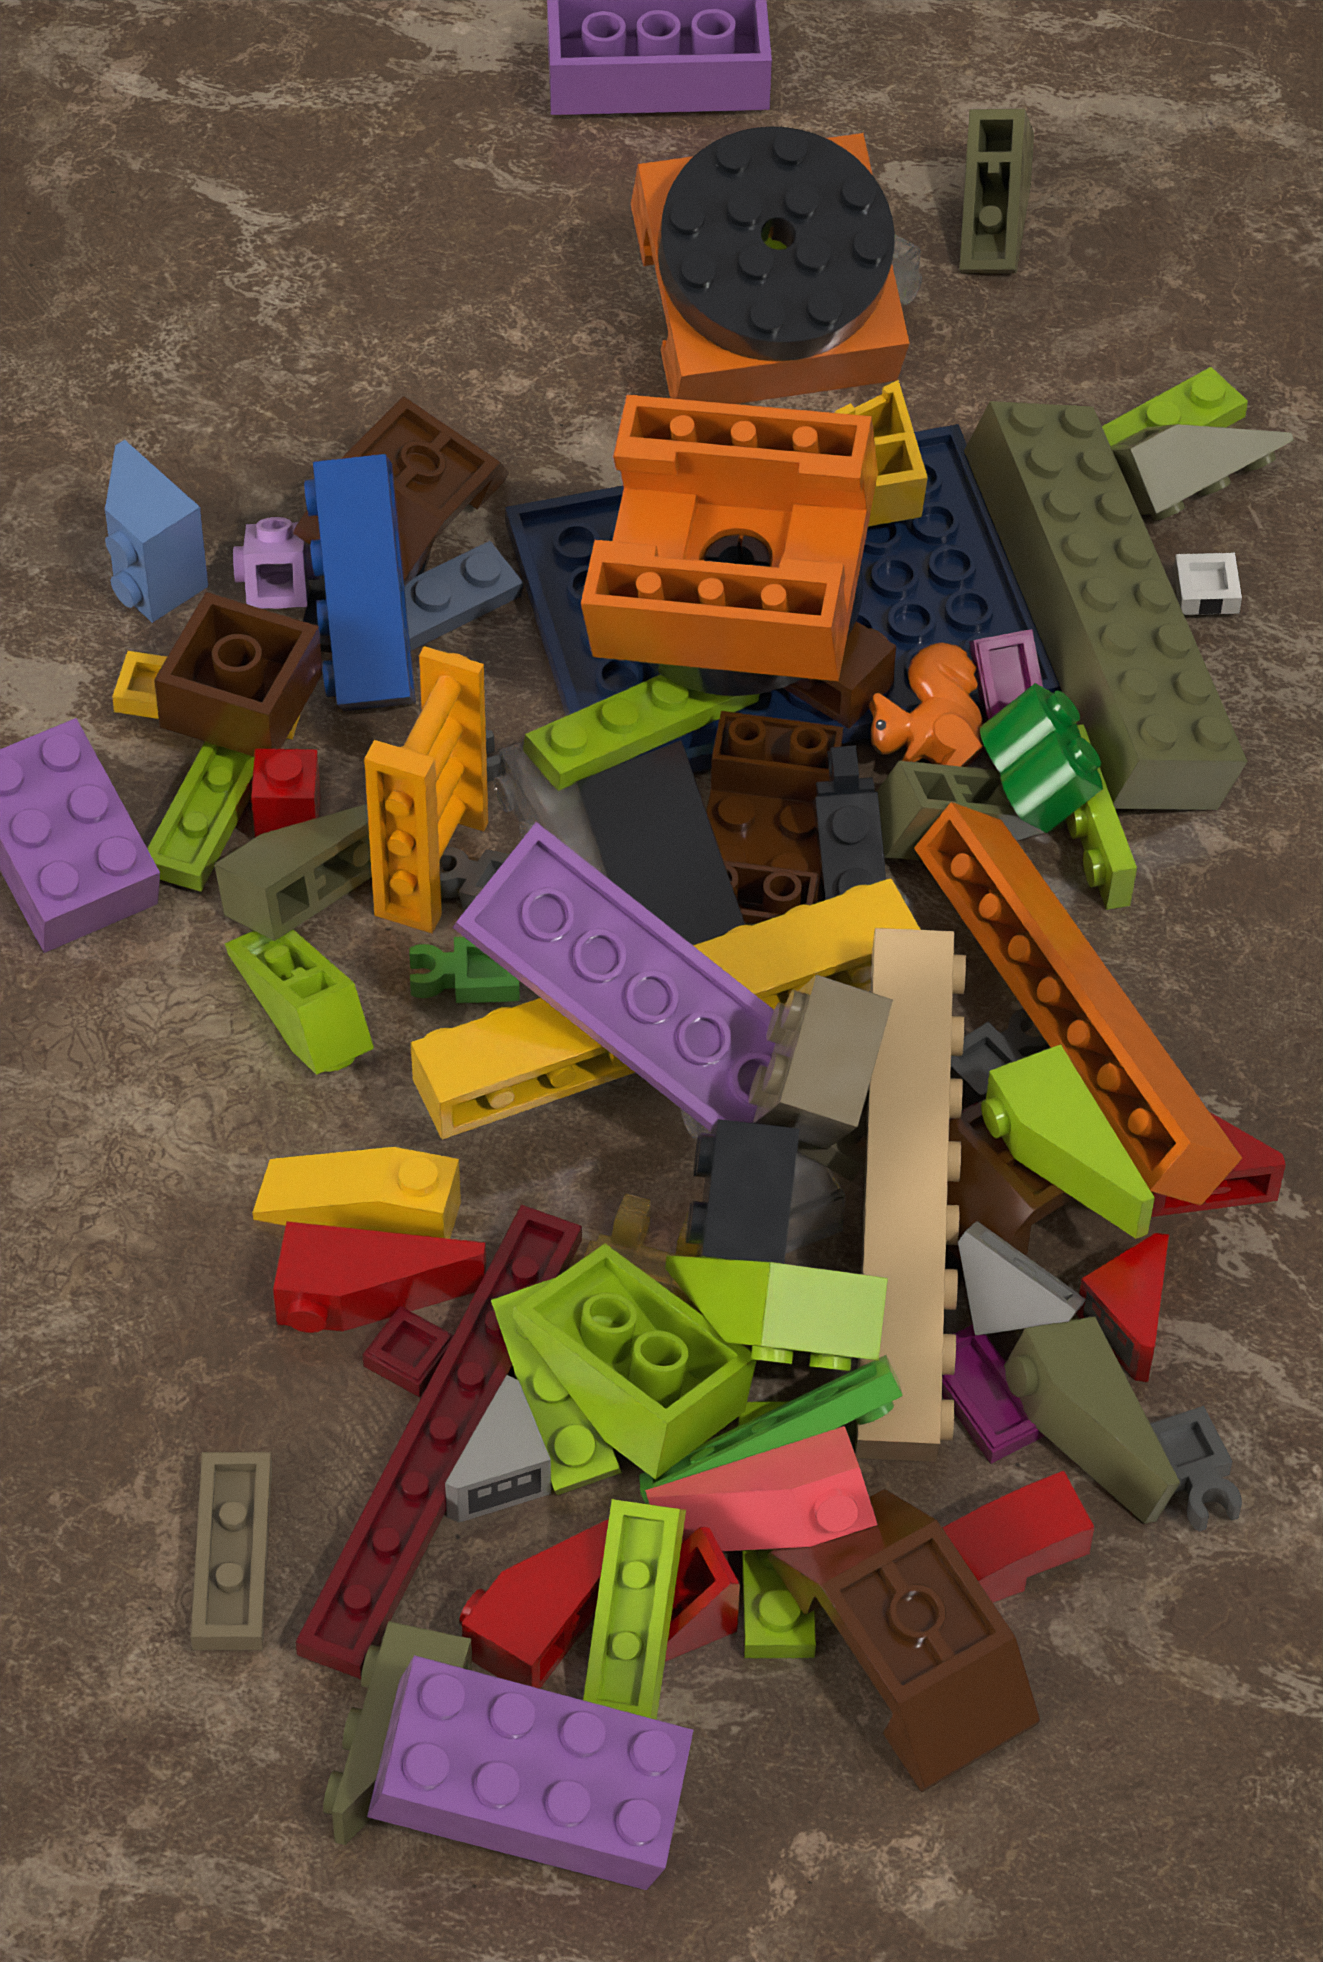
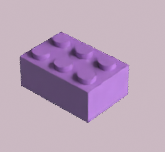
(69, 839)

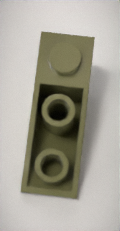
(1179, 460)
(366, 1729)

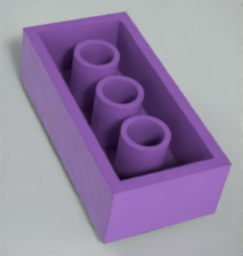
(658, 56)
(531, 1773)

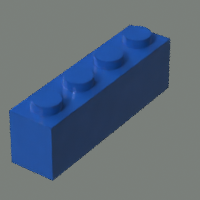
(362, 583)

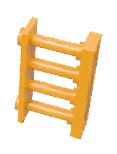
(427, 790)

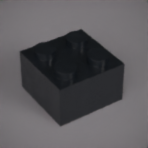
(745, 1191)

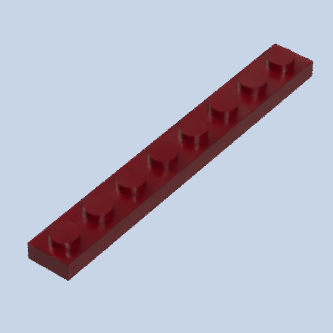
(411, 1490)

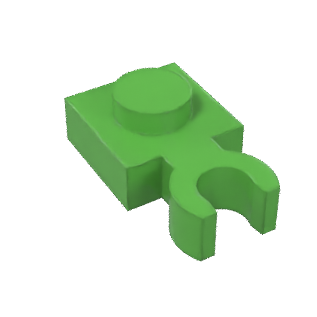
(466, 969)

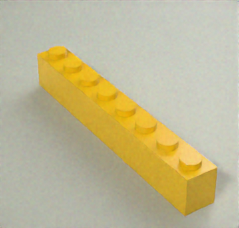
(538, 1056)

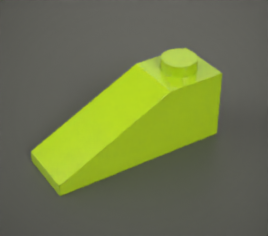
(305, 998)
(1065, 1138)

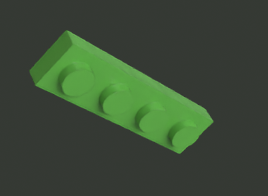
(856, 1396)

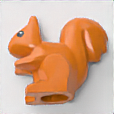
(946, 720)

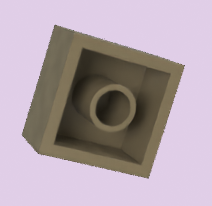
(820, 1060)

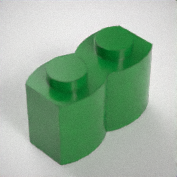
(1042, 757)

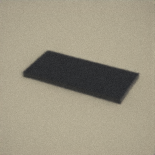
(662, 842)

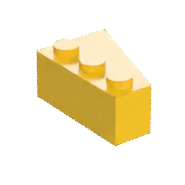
(900, 467)

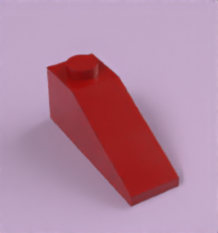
(362, 1276)
(536, 1609)

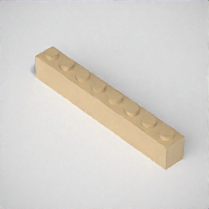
(907, 1185)

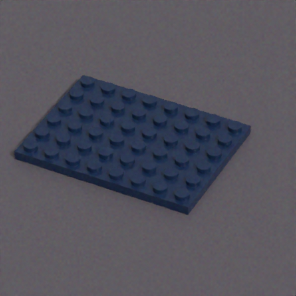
(921, 587)

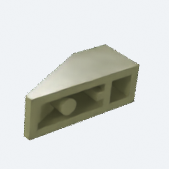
(996, 189)
(920, 792)
(295, 871)
(1091, 1413)

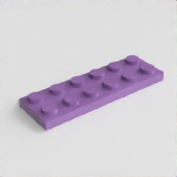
(623, 977)

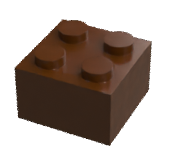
(238, 675)

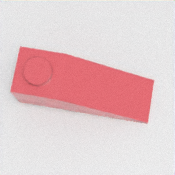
(776, 1497)

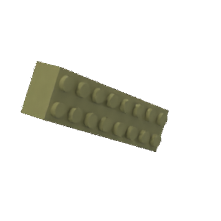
(1104, 606)

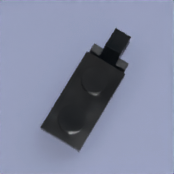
(847, 826)

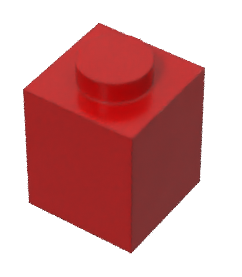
(284, 788)

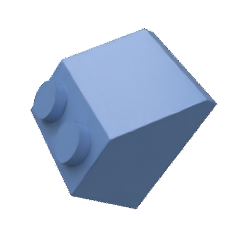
(152, 537)

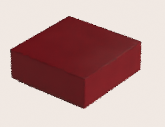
(407, 1351)

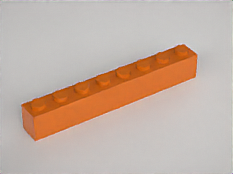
(1077, 1004)

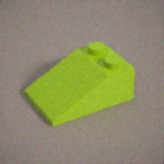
(787, 1308)
(636, 1359)

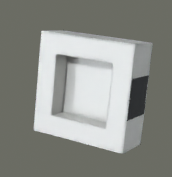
(1207, 583)

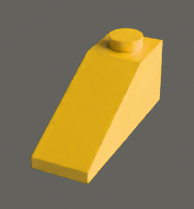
(364, 1190)

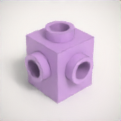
(274, 565)

